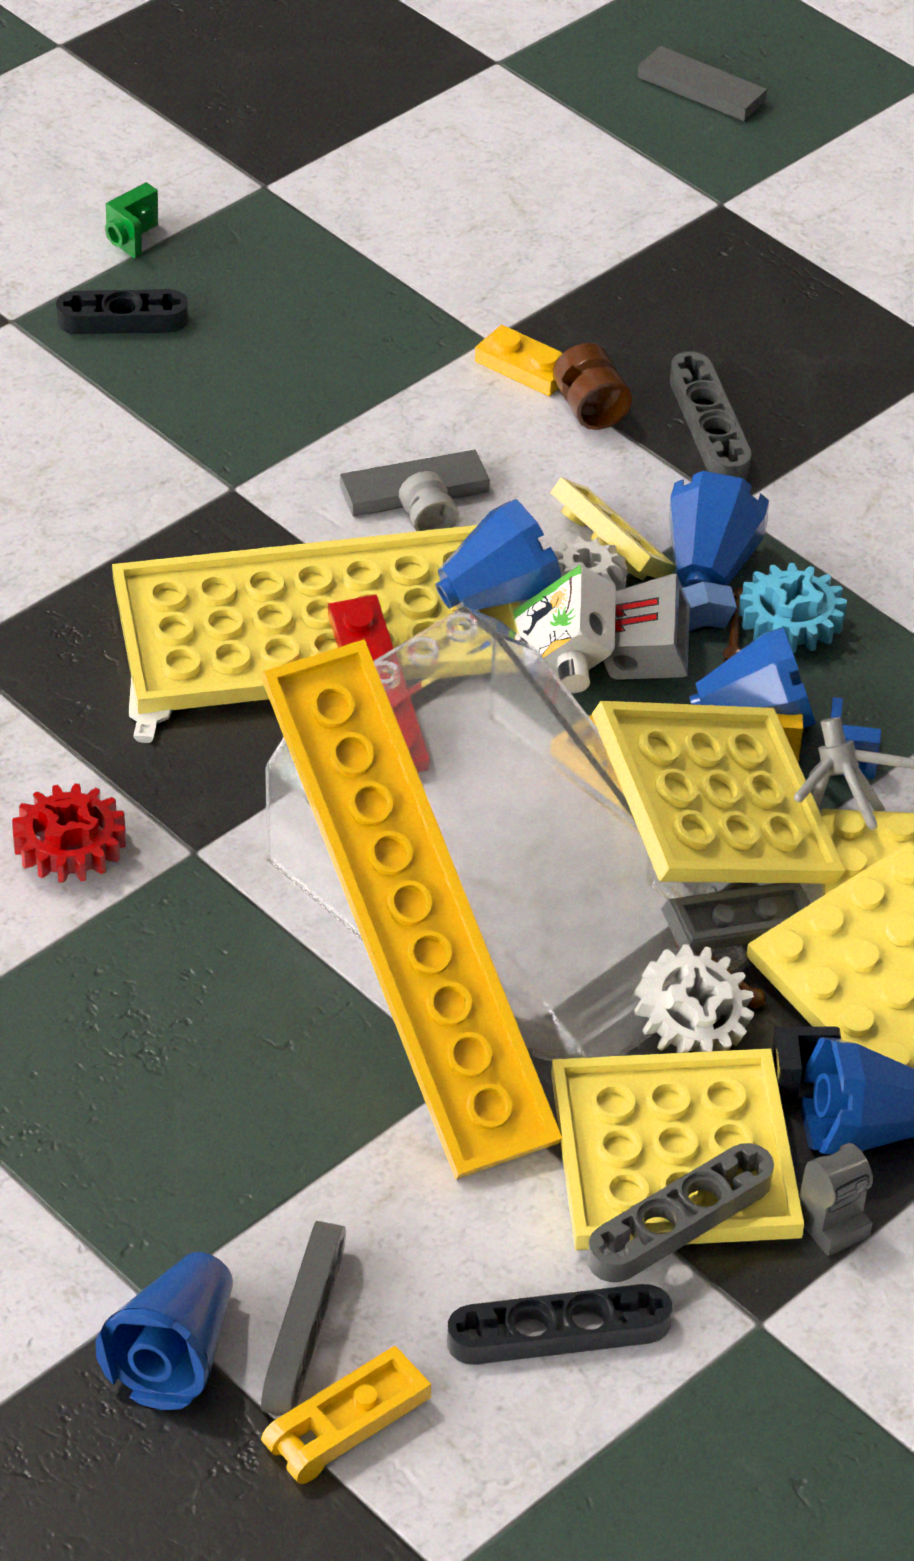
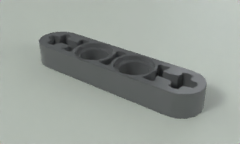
(705, 417)
(674, 1205)
(303, 1318)

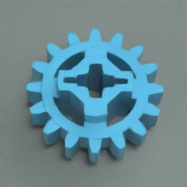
(796, 601)

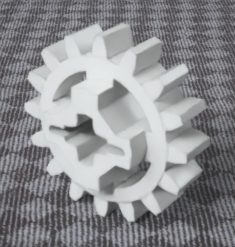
(694, 1002)

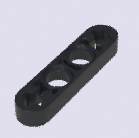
(557, 1315)

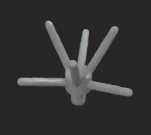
(841, 757)

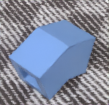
(710, 605)

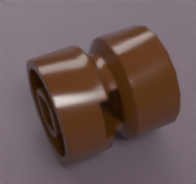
(592, 386)

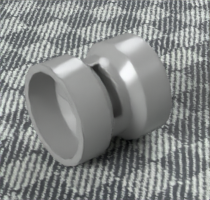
(428, 502)

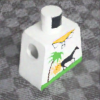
(571, 624)

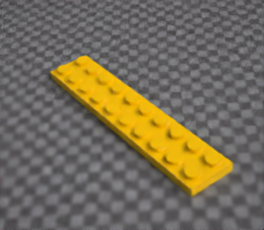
(411, 910)

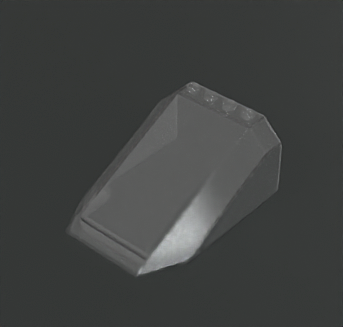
(528, 826)

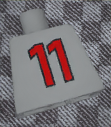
(651, 631)

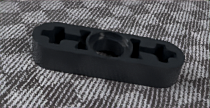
(93, 311)

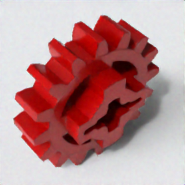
(69, 832)

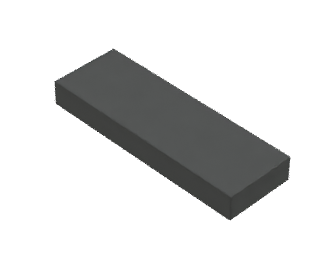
(702, 83)
(378, 487)
(732, 915)

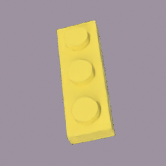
(588, 509)

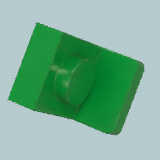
(130, 217)

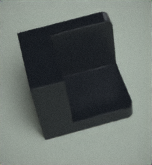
(791, 1053)

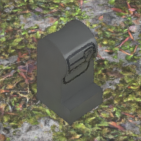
(835, 1199)

